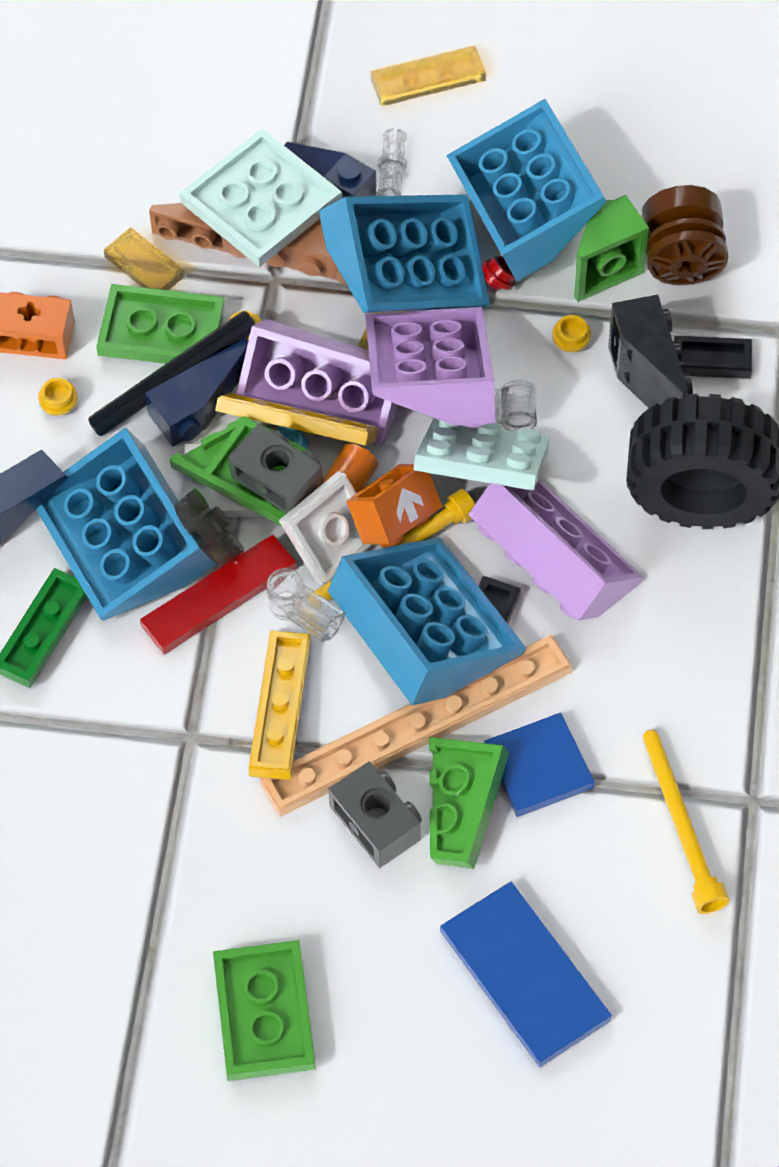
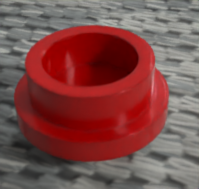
(498, 273)

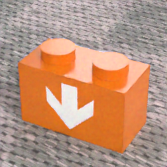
(394, 505)

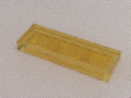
(428, 75)

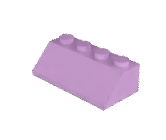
(313, 375)
(555, 548)

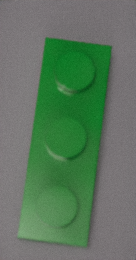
(41, 628)

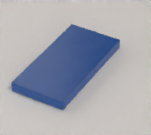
(525, 974)

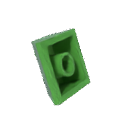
(611, 248)

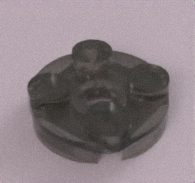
(209, 527)

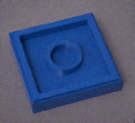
(542, 765)

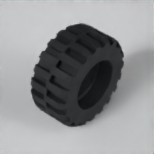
(704, 461)

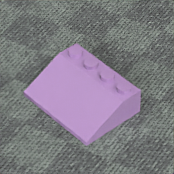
(433, 363)

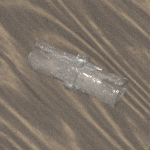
(392, 163)

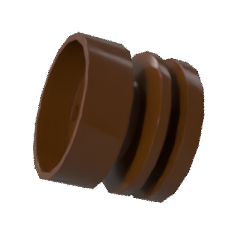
(685, 235)

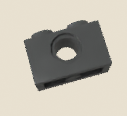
(266, 449)
(379, 836)

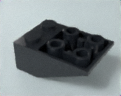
(644, 351)

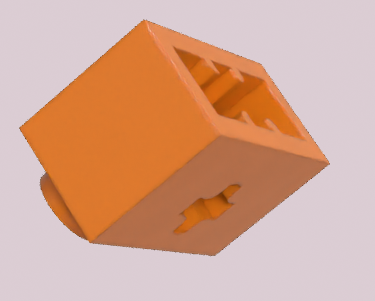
(35, 325)

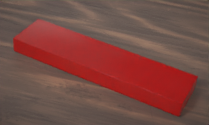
(216, 594)

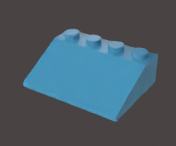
(528, 187)
(406, 251)
(122, 528)
(423, 618)

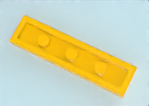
(297, 418)
(280, 705)

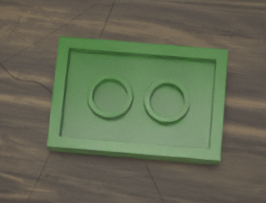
(155, 322)
(263, 1010)

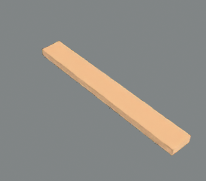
(413, 725)

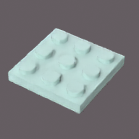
(260, 197)
(483, 453)

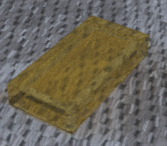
(143, 261)

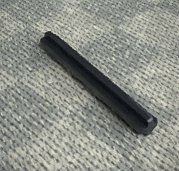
(134, 398)

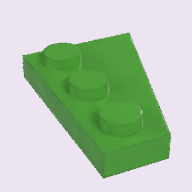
(464, 793)

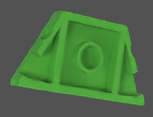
(210, 467)

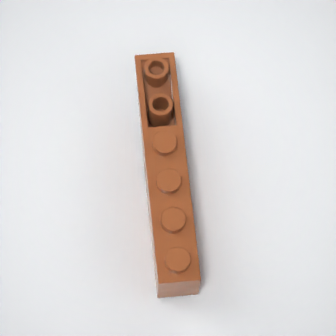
(304, 253)

